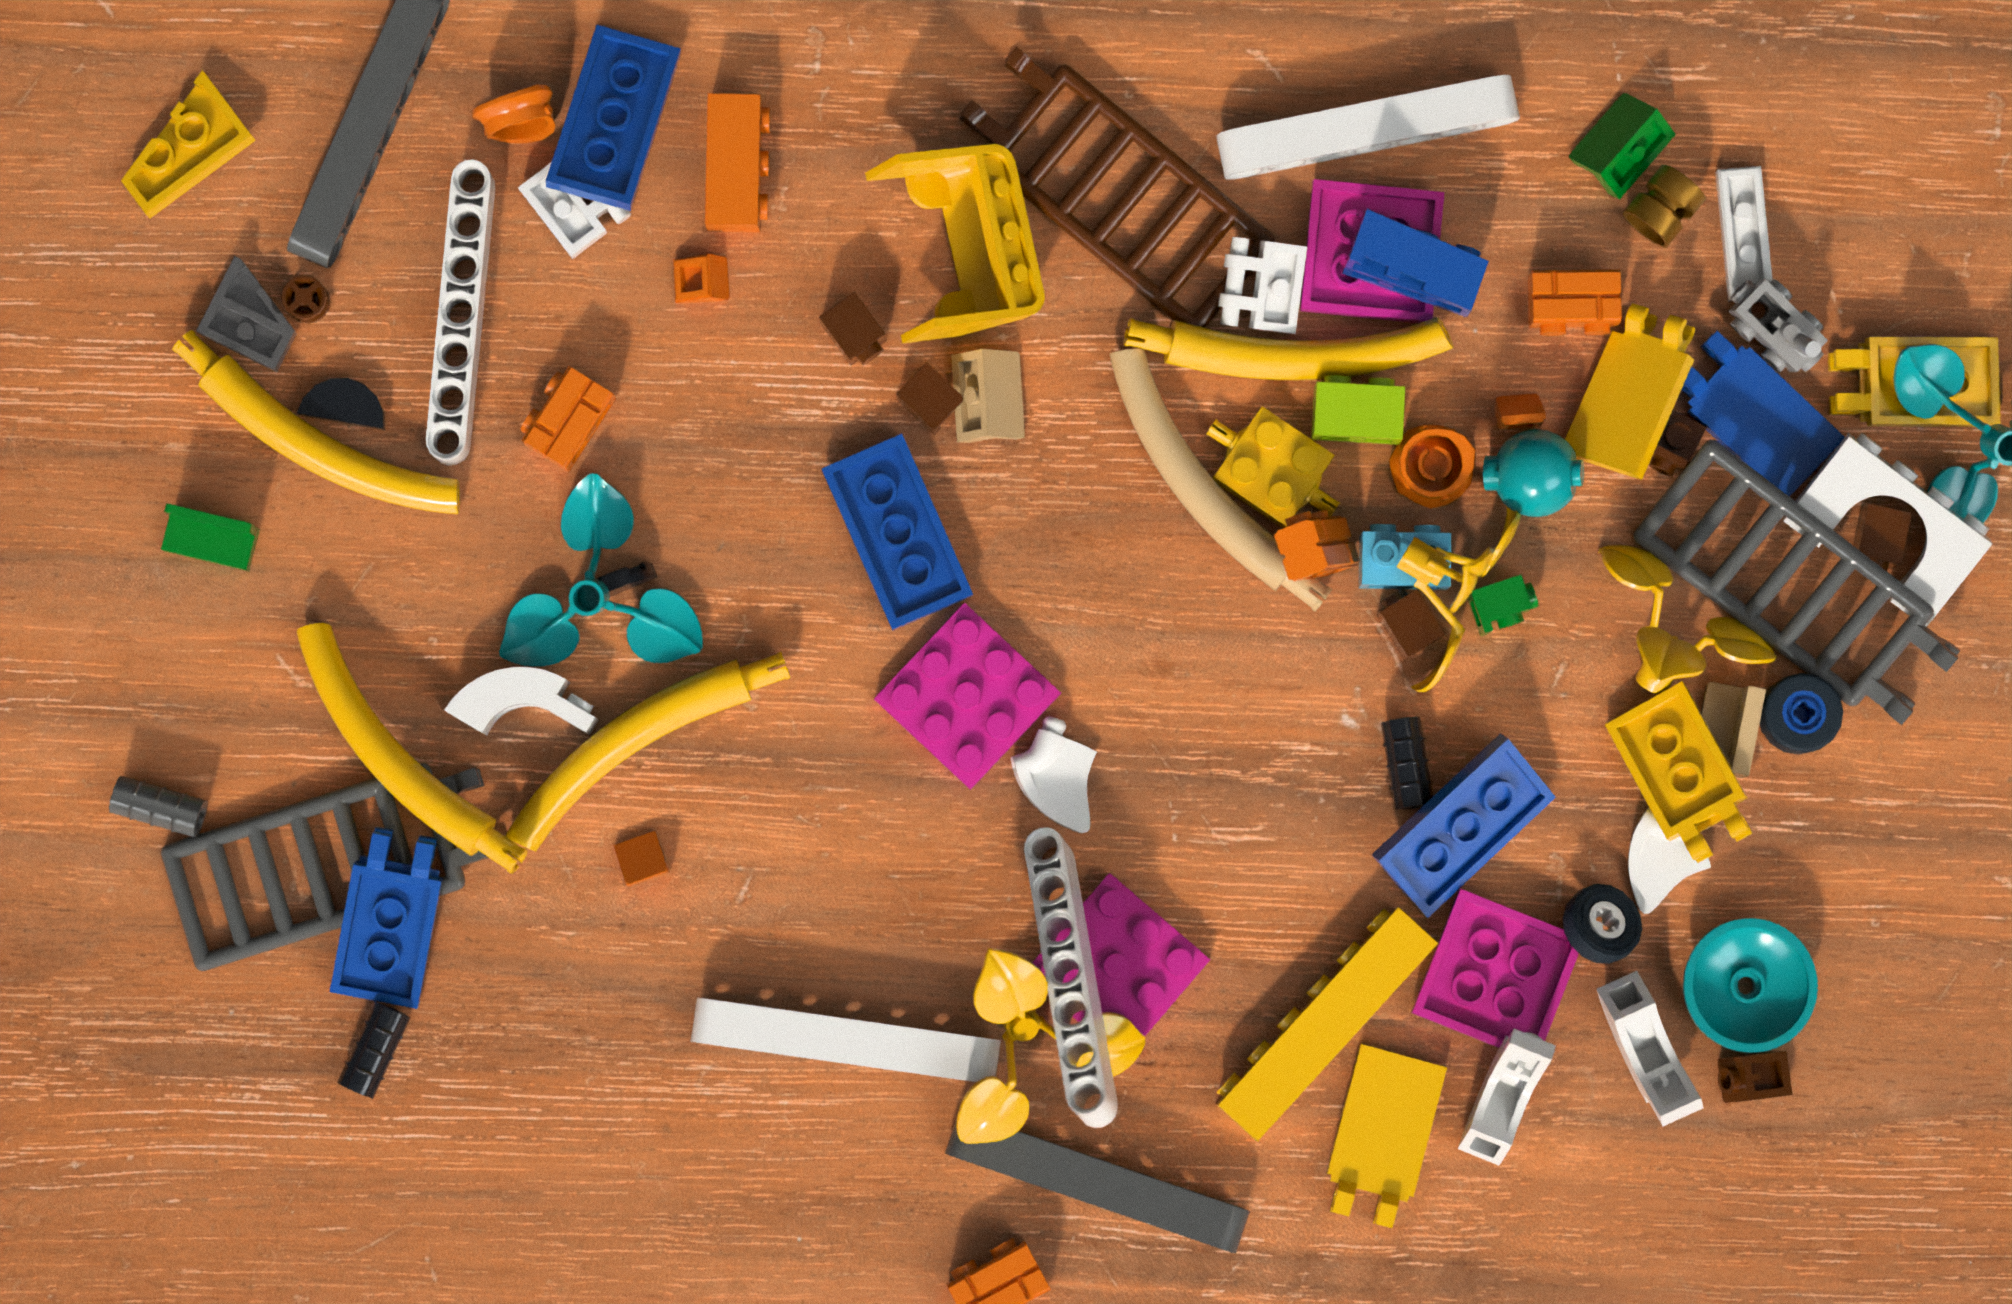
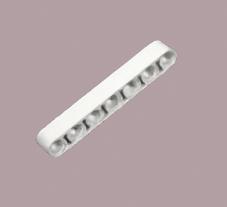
(1367, 127)
(455, 291)
(1082, 991)
(844, 1040)

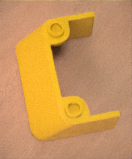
(985, 231)

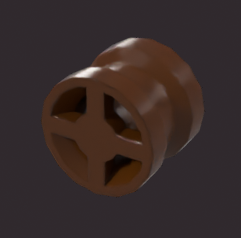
(299, 293)

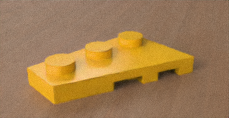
(188, 149)

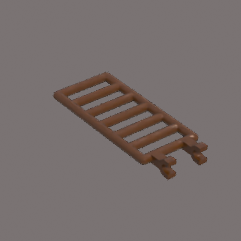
(1163, 158)

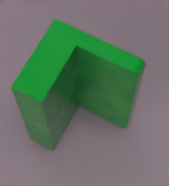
(1623, 144)
(209, 537)

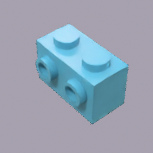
(1383, 549)

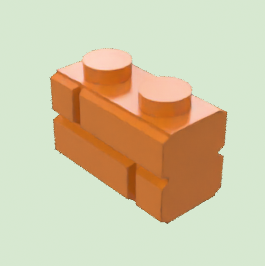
(1574, 300)
(567, 418)
(1316, 545)
(1005, 1279)

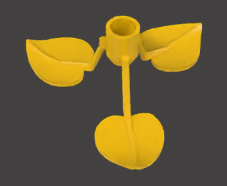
(1430, 565)
(1666, 655)
(1008, 995)

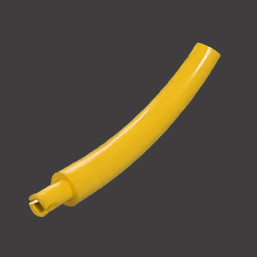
(1288, 359)
(307, 446)
(633, 730)
(389, 761)

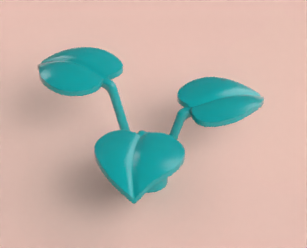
(1923, 383)
(540, 630)

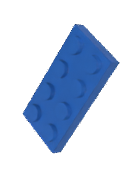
(613, 117)
(897, 532)
(1463, 825)

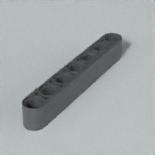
(366, 130)
(1108, 1187)

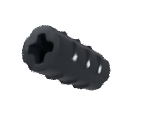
(1407, 763)
(373, 1050)

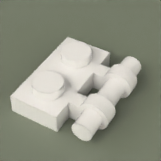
(567, 215)
(1275, 289)

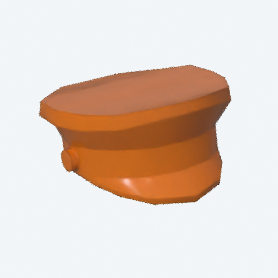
(518, 116)
(1433, 465)

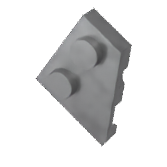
(247, 319)

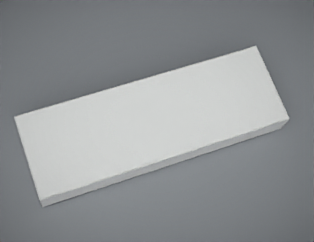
(1743, 226)

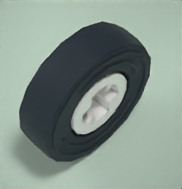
(1587, 934)

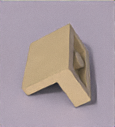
(990, 395)
(1734, 721)

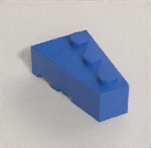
(1415, 264)

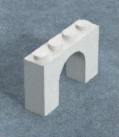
(1951, 542)

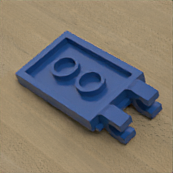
(1759, 415)
(388, 924)

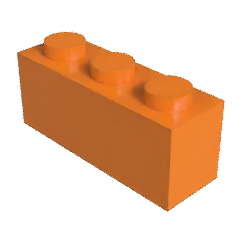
(736, 163)

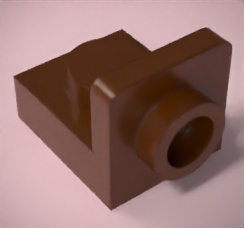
(1676, 444)
(1754, 1077)

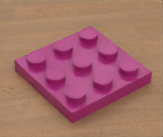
(1332, 227)
(967, 696)
(1135, 956)
(1495, 972)

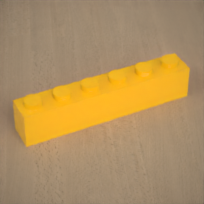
(1326, 1023)

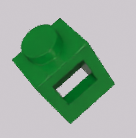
(1502, 603)

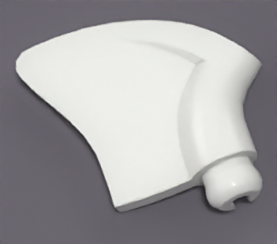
(1056, 775)
(1656, 863)

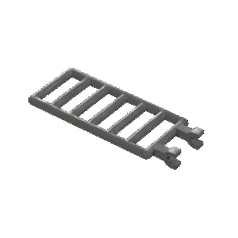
(1816, 532)
(297, 815)

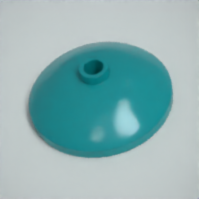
(1781, 981)

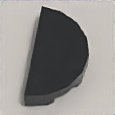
(343, 402)
(628, 578)

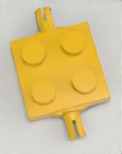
(1273, 467)

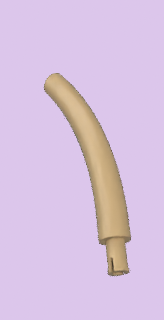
(1195, 487)

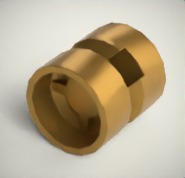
(1660, 211)

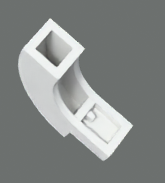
(516, 687)
(1647, 1049)
(1504, 1095)

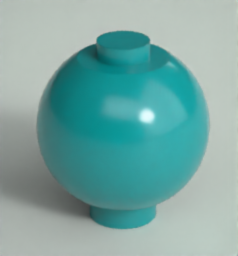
(1534, 473)

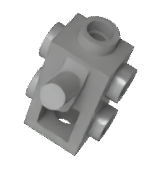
(1789, 336)

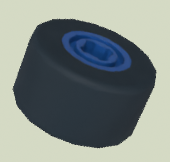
(1785, 717)

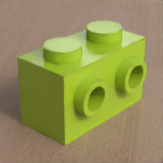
(1358, 411)

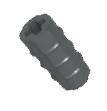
(158, 806)

